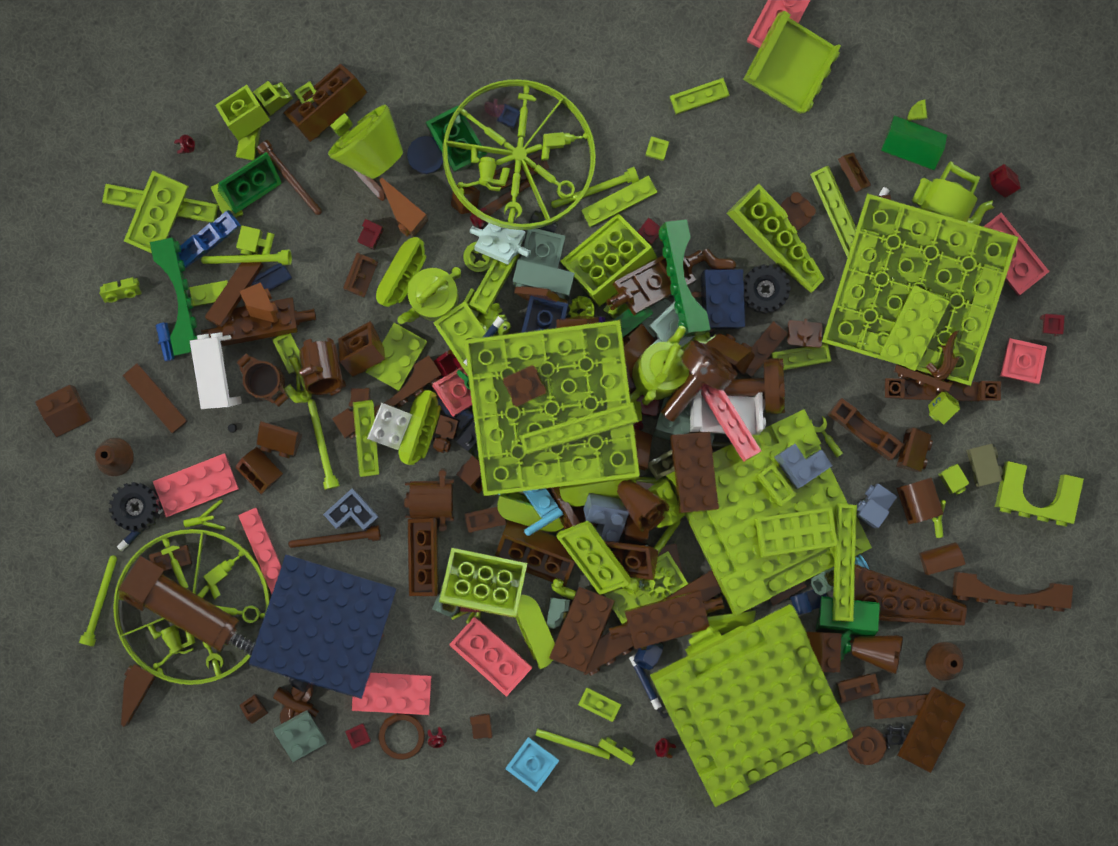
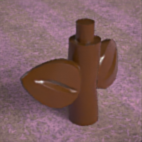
(294, 703)

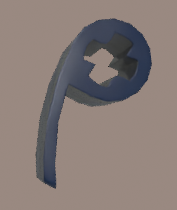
(806, 601)

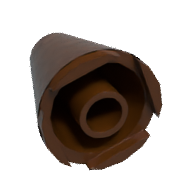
(114, 457)
(642, 505)
(878, 650)
(944, 661)

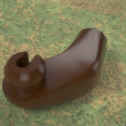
(717, 263)

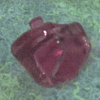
(493, 108)

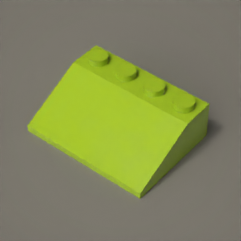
(608, 256)
(483, 582)

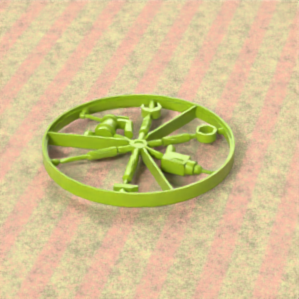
(488, 165)
(171, 634)

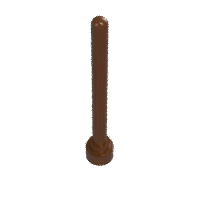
(266, 146)
(372, 533)

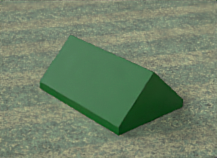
(461, 131)
(914, 143)
(249, 183)
(864, 620)

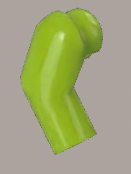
(297, 396)
(561, 590)

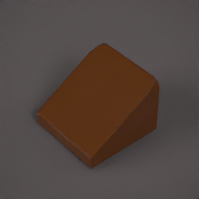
(253, 709)

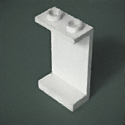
(211, 372)
(748, 408)

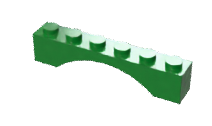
(166, 255)
(691, 315)

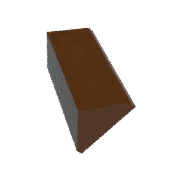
(423, 557)
(635, 559)

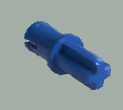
(165, 341)

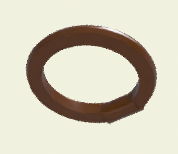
(391, 720)

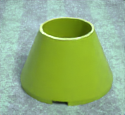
(370, 145)

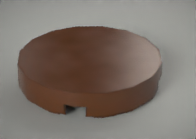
(866, 745)

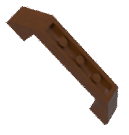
(911, 390)

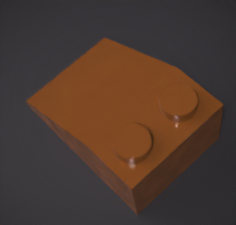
(408, 215)

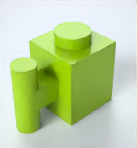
(250, 241)

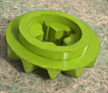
(469, 260)
(583, 303)
(668, 582)

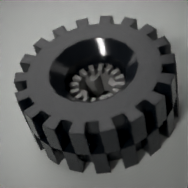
(778, 289)
(122, 507)

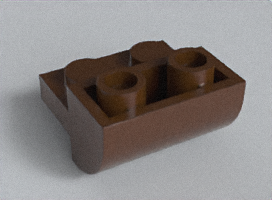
(920, 501)

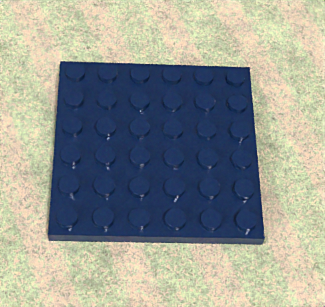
(322, 626)

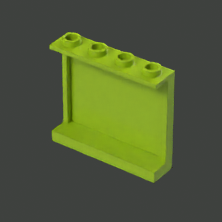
(792, 63)

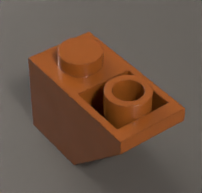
(258, 303)

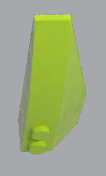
(771, 231)

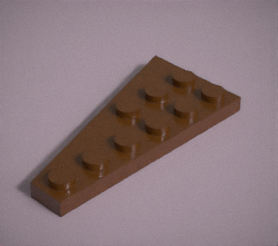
(904, 601)

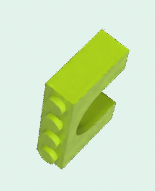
(1011, 496)

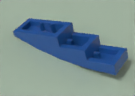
(208, 238)

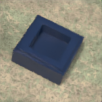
(509, 116)

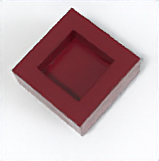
(649, 231)
(358, 735)

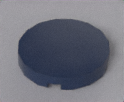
(425, 155)

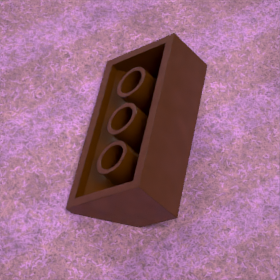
(333, 98)
(541, 552)

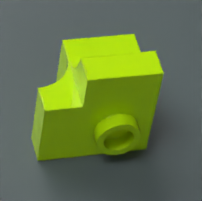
(272, 96)

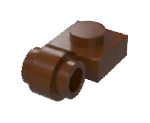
(446, 427)

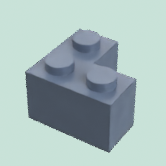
(800, 469)
(351, 506)
(875, 506)
(609, 515)

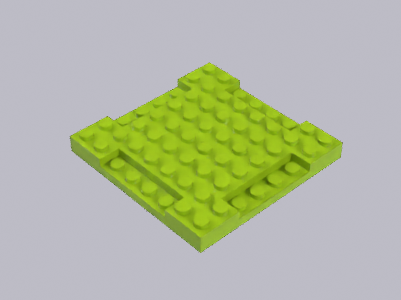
(917, 247)
(581, 376)
(730, 533)
(751, 704)

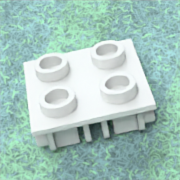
(389, 426)

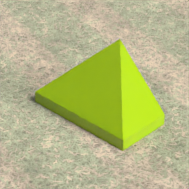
(248, 145)

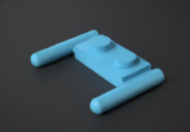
(545, 507)

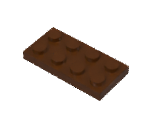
(694, 472)
(582, 630)
(931, 729)

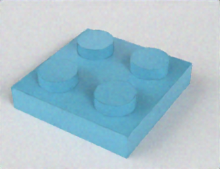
(532, 764)

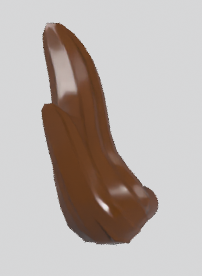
(949, 360)

